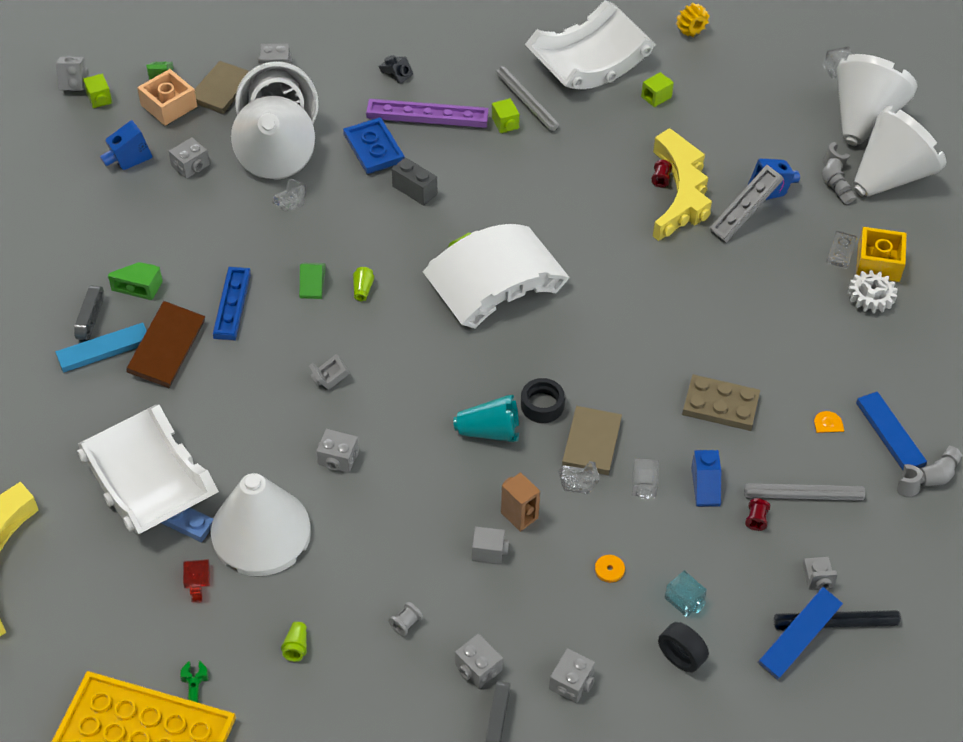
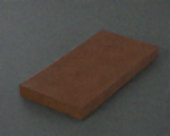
(165, 344)

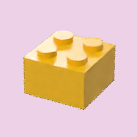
(881, 252)

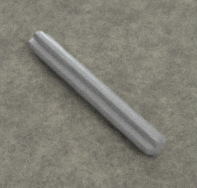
(528, 99)
(795, 491)

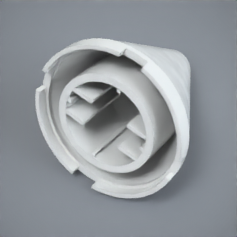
(278, 80)
(865, 89)
(273, 137)
(896, 154)
(260, 528)

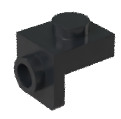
(398, 66)

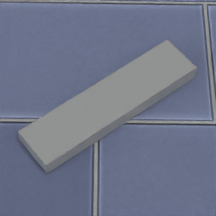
(746, 203)

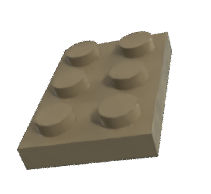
(721, 402)

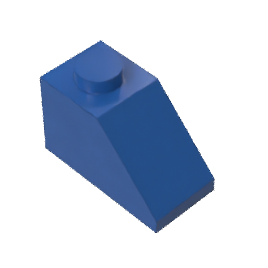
(706, 478)

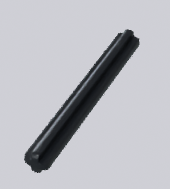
(847, 619)

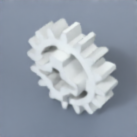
(872, 291)

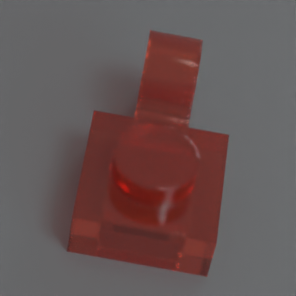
(195, 576)

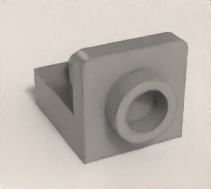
(819, 573)

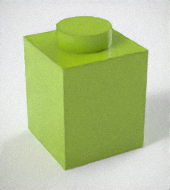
(657, 89)
(97, 90)
(505, 115)

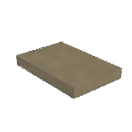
(219, 87)
(592, 439)

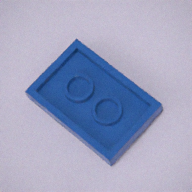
(373, 145)

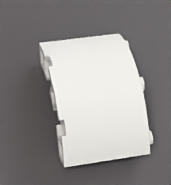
(593, 51)
(493, 268)
(145, 470)

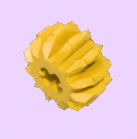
(692, 19)

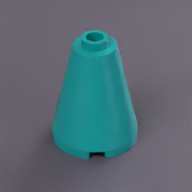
(490, 420)

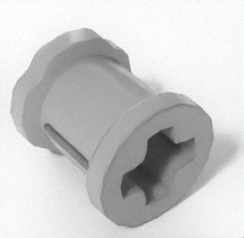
(405, 618)

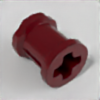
(661, 175)
(757, 514)

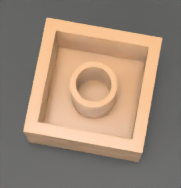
(167, 97)

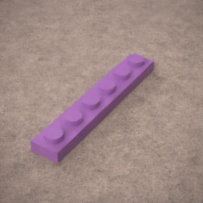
(427, 113)

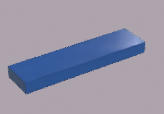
(231, 303)
(890, 431)
(800, 633)

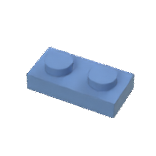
(190, 524)

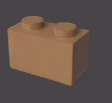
(520, 501)

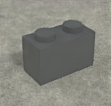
(414, 181)

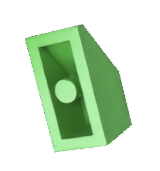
(137, 280)

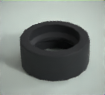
(546, 386)
(683, 647)

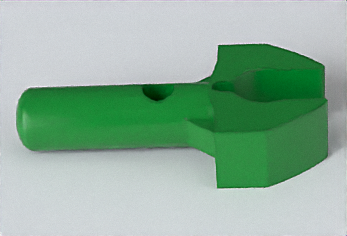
(186, 676)

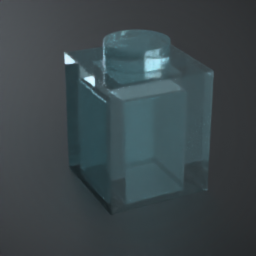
(686, 594)

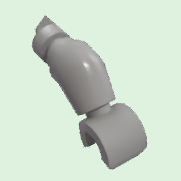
(834, 176)
(933, 475)

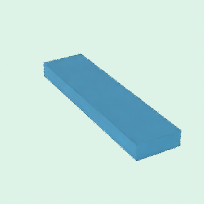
(101, 347)

